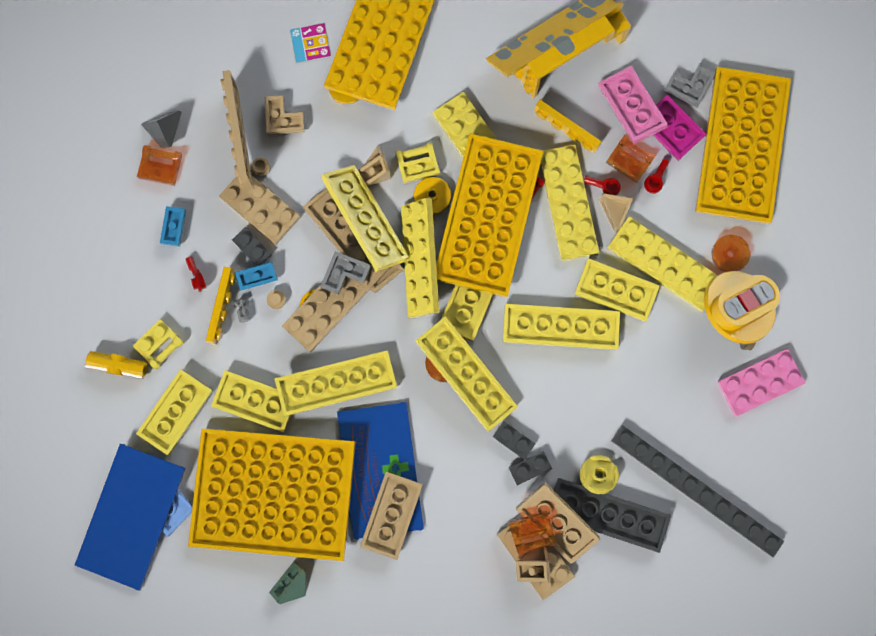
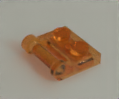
(628, 164)
(158, 171)
(532, 527)

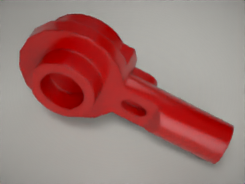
(654, 182)
(609, 186)
(198, 280)

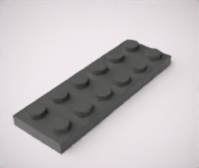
(616, 516)

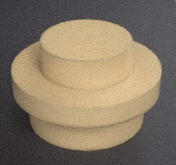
(260, 166)
(276, 299)

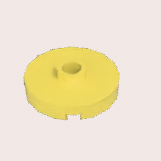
(602, 466)

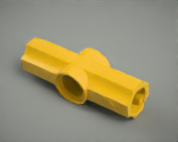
(116, 364)

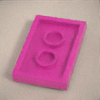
(681, 131)

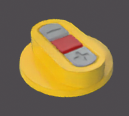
(741, 305)

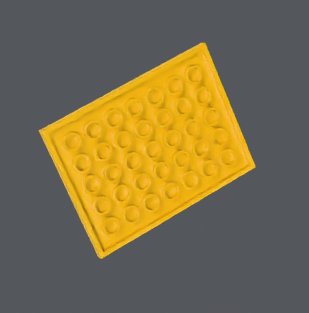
(272, 494)

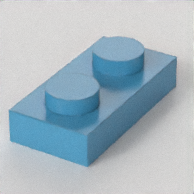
(173, 226)
(256, 275)

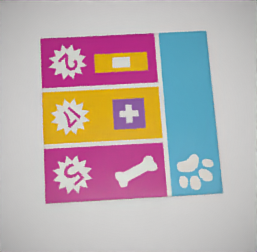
(310, 42)

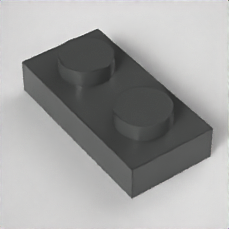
(251, 247)
(513, 440)
(530, 468)

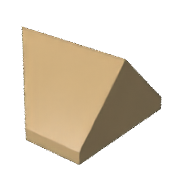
(375, 168)
(615, 209)
(534, 566)

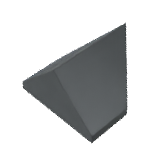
(163, 128)

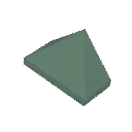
(290, 585)

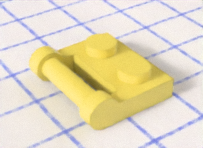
(418, 168)
(153, 340)

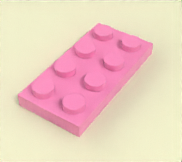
(632, 105)
(761, 382)

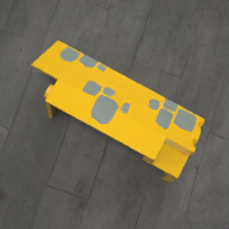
(560, 40)

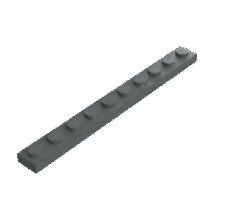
(697, 491)

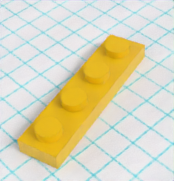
(561, 122)
(219, 314)

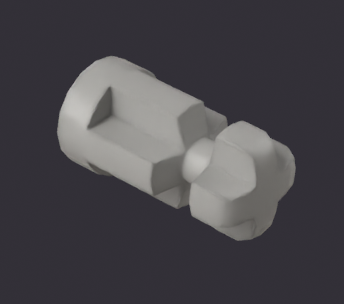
(242, 312)

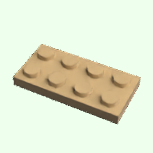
(260, 209)
(391, 515)
(571, 531)
(559, 571)

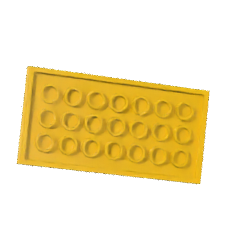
(378, 49)
(743, 145)
(488, 215)

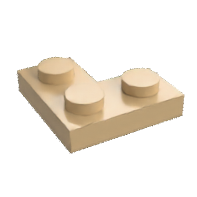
(280, 122)

